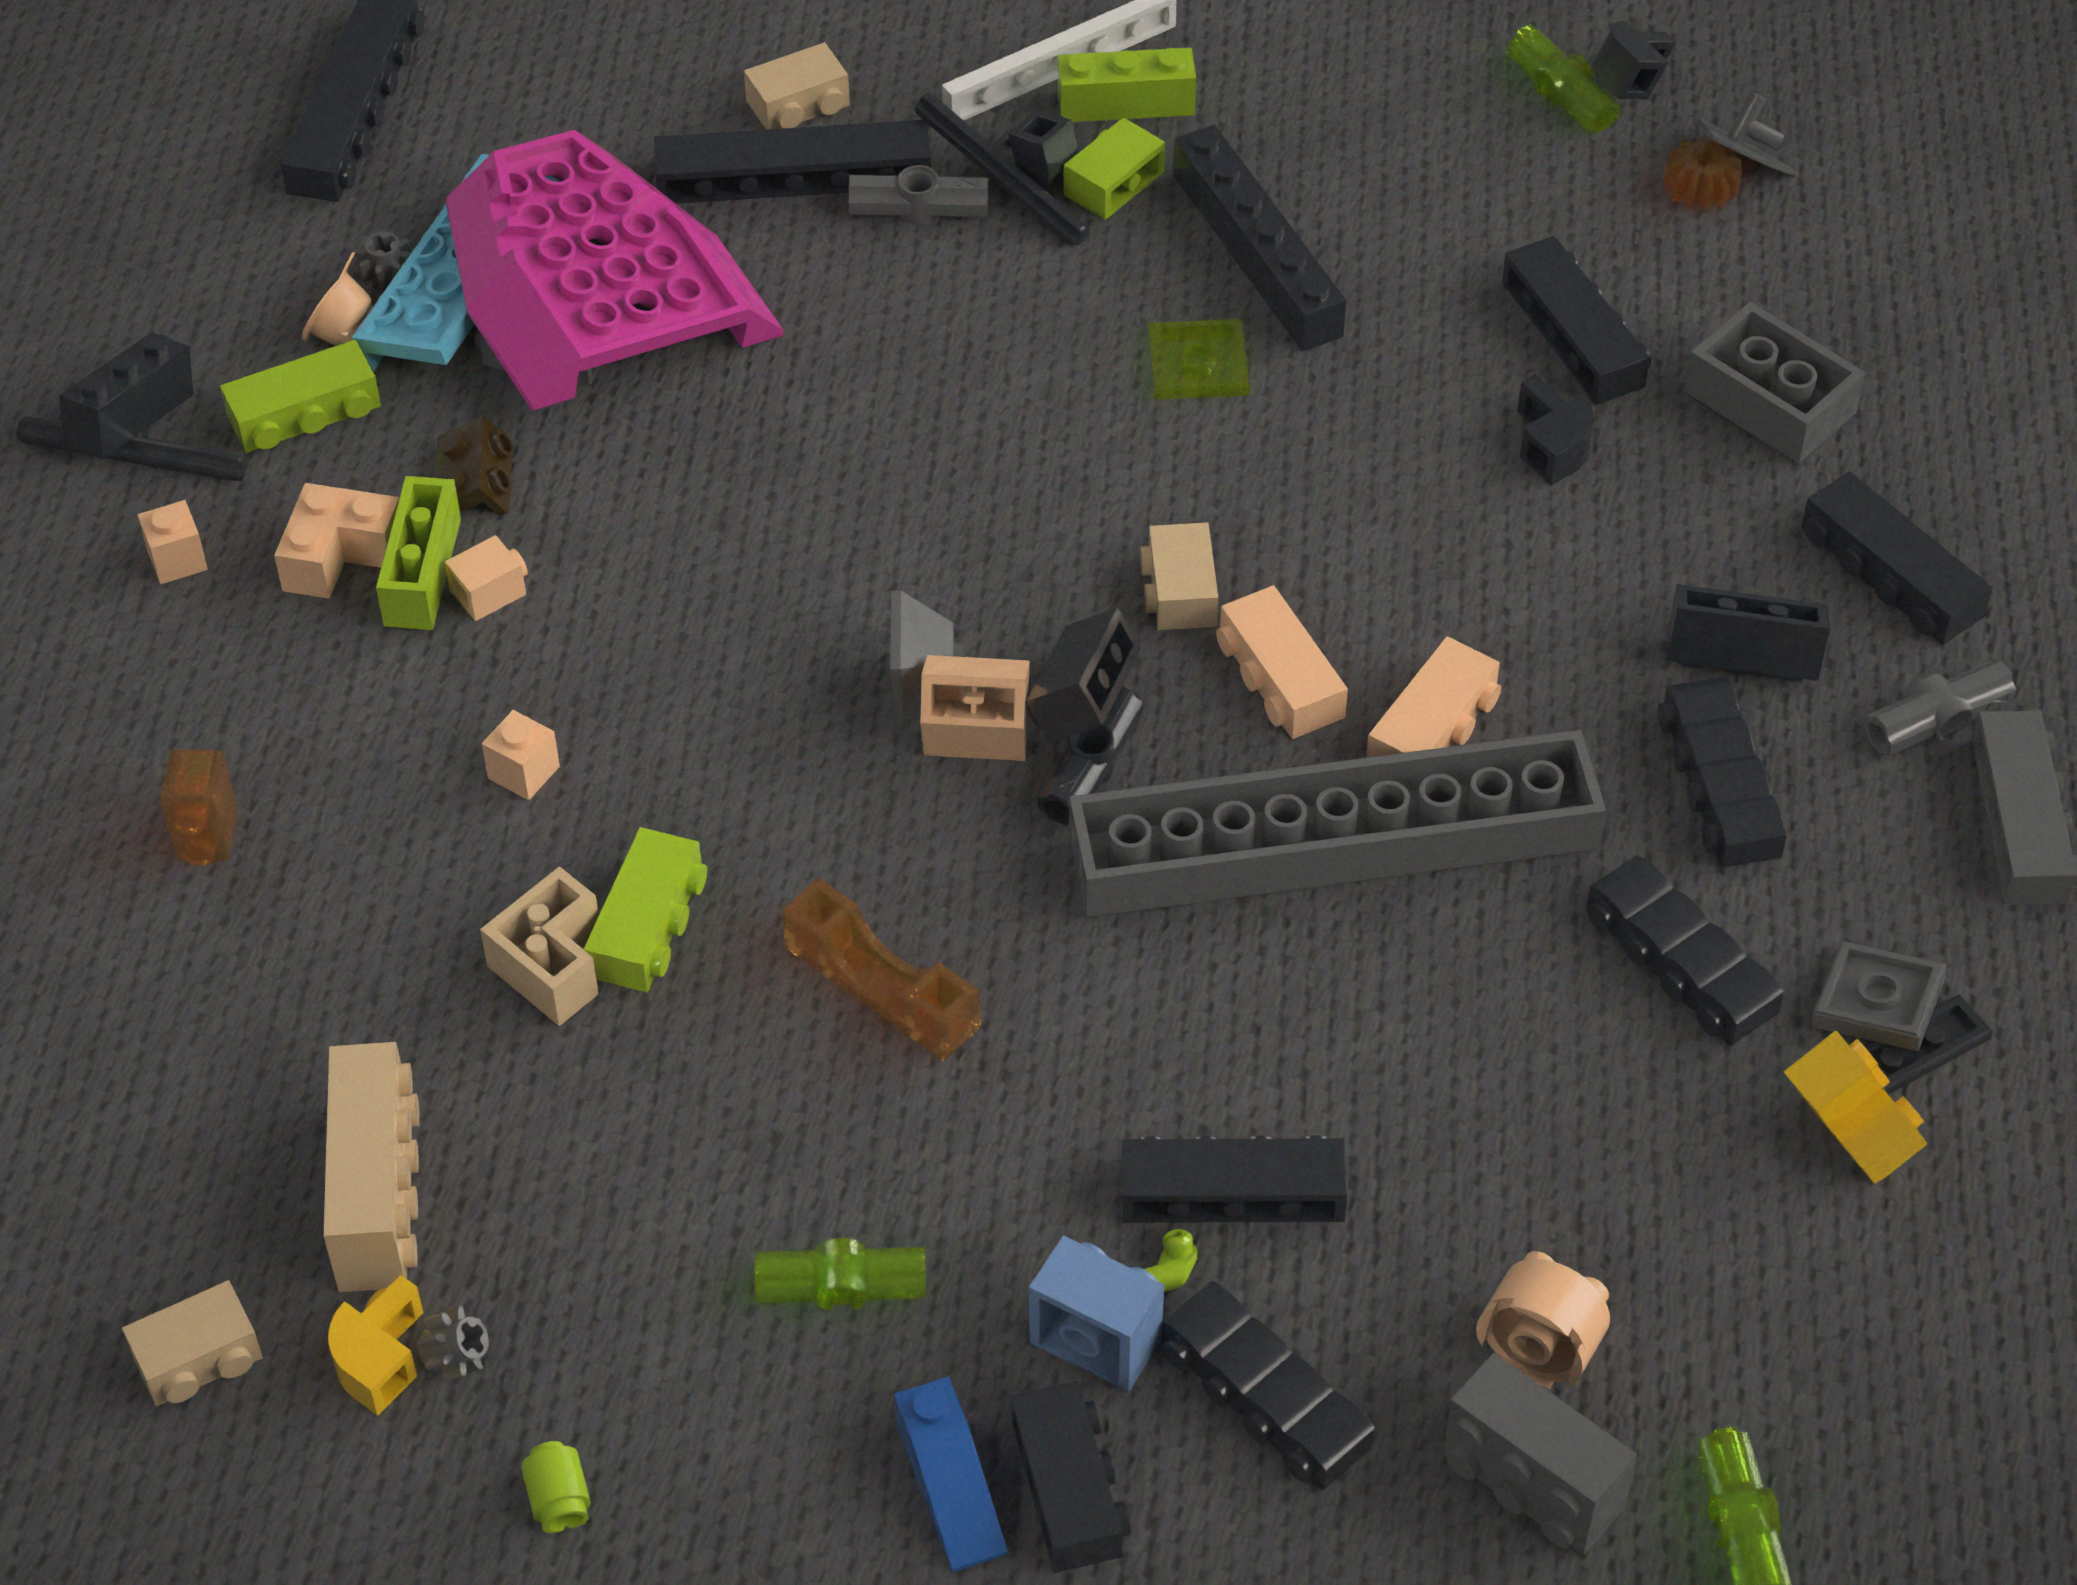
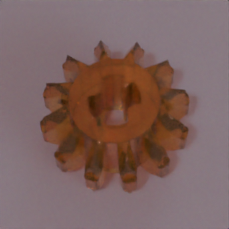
(1702, 174)

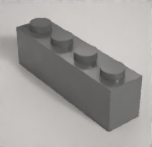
(2025, 807)

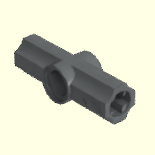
(918, 195)
(1939, 707)

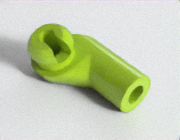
(1175, 1260)

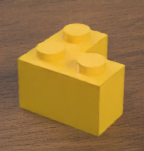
(1849, 1098)

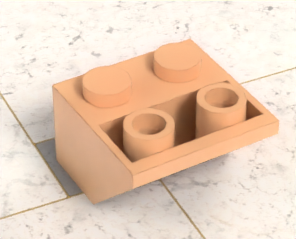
(974, 707)

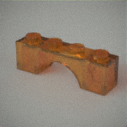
(835, 940)

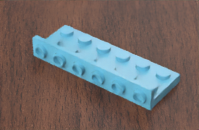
(424, 305)

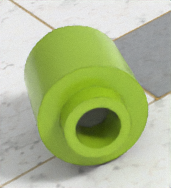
(556, 1486)

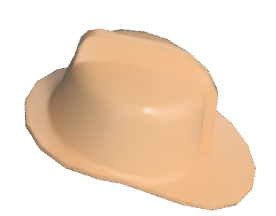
(339, 311)

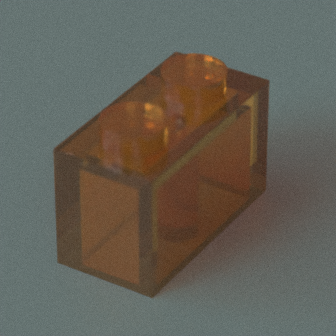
(199, 806)

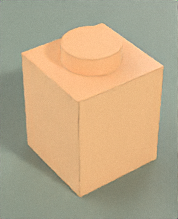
(172, 541)
(486, 577)
(520, 754)

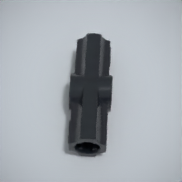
(1090, 758)

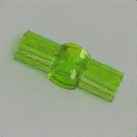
(1563, 79)
(840, 1274)
(1742, 1509)

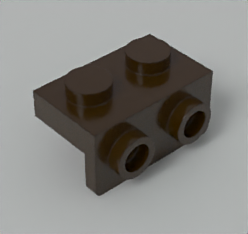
(479, 462)

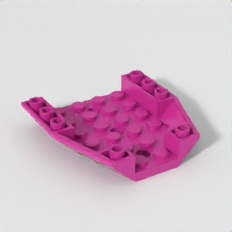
(567, 305)

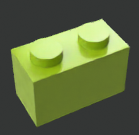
(1114, 168)

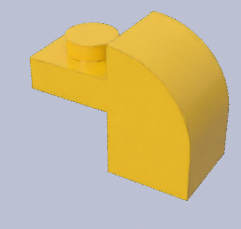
(366, 1348)

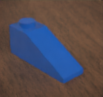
(949, 1473)

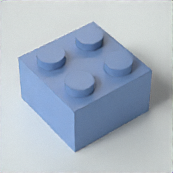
(1096, 1312)

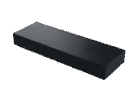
(1949, 1034)

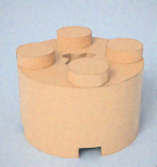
(1545, 1320)

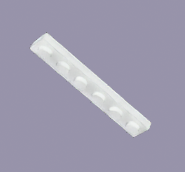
(1039, 62)

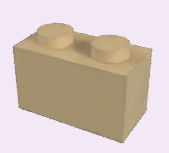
(797, 87)
(1181, 576)
(193, 1344)

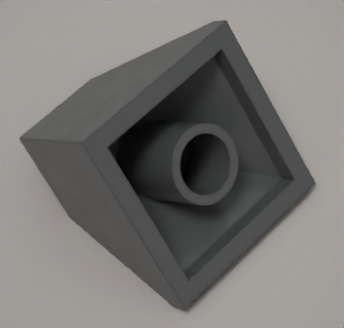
(914, 635)

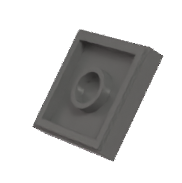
(1879, 995)

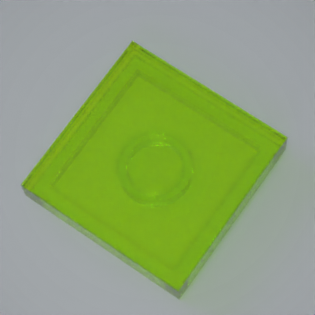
(1198, 359)

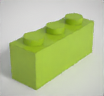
(1127, 84)
(300, 396)
(416, 552)
(646, 909)

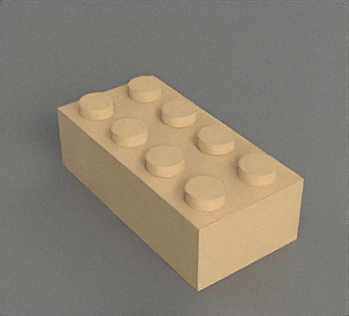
(370, 1166)

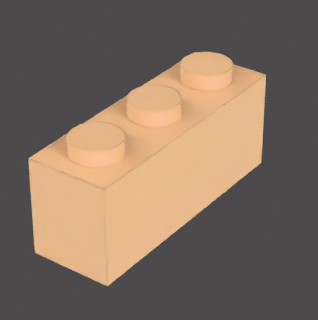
(1281, 662)
(1438, 702)

